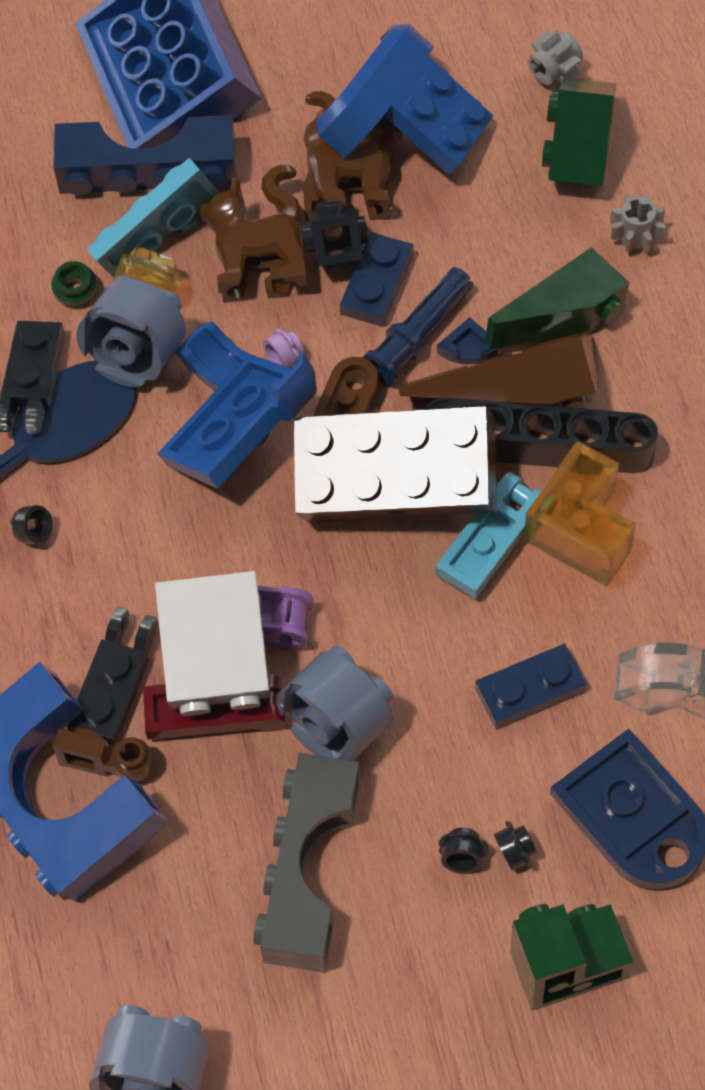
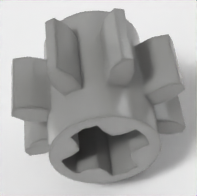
(555, 57)
(637, 223)

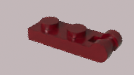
(168, 723)

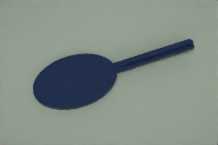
(80, 418)

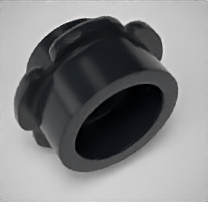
(515, 845)
(462, 850)

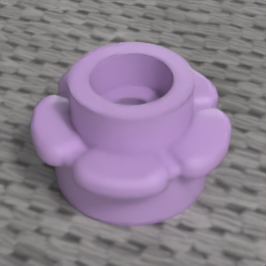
(282, 348)

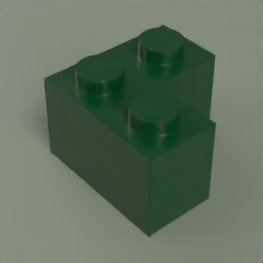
(581, 131)
(568, 953)

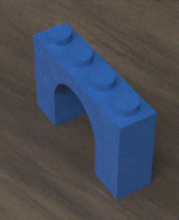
(86, 846)

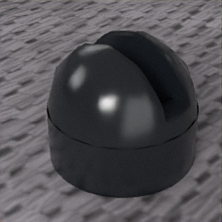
(32, 535)

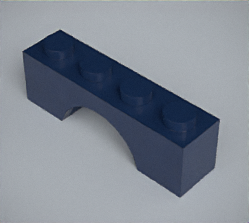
(93, 162)

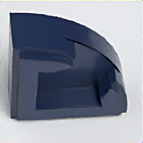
(466, 343)

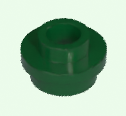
(74, 273)

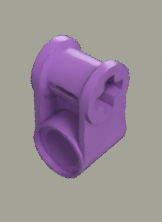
(275, 609)

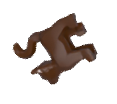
(363, 169)
(260, 242)

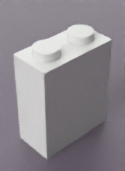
(212, 642)

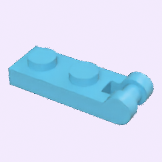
(487, 539)

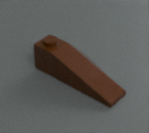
(541, 374)

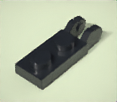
(31, 373)
(114, 677)

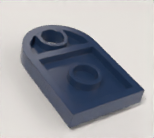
(632, 811)

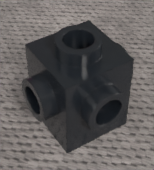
(339, 250)

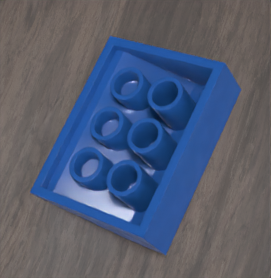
(165, 65)

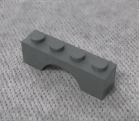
(298, 923)

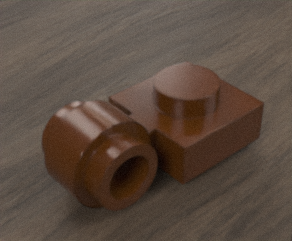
(90, 753)

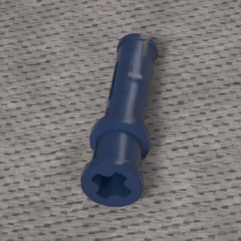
(406, 339)

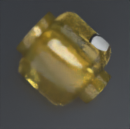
(150, 268)

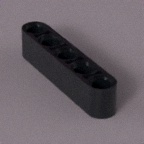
(564, 428)

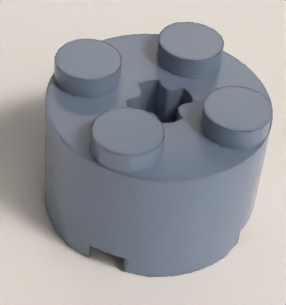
(132, 331)
(336, 706)
(150, 1053)

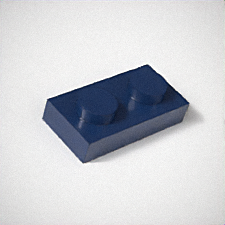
(376, 279)
(530, 686)

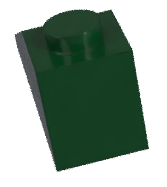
(563, 304)

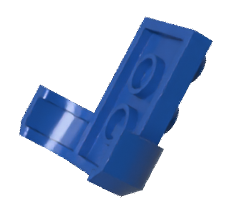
(412, 95)
(241, 412)

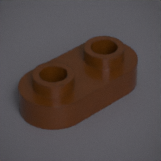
(341, 400)

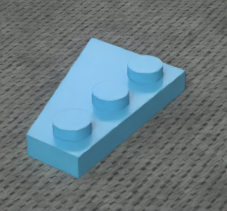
(153, 216)

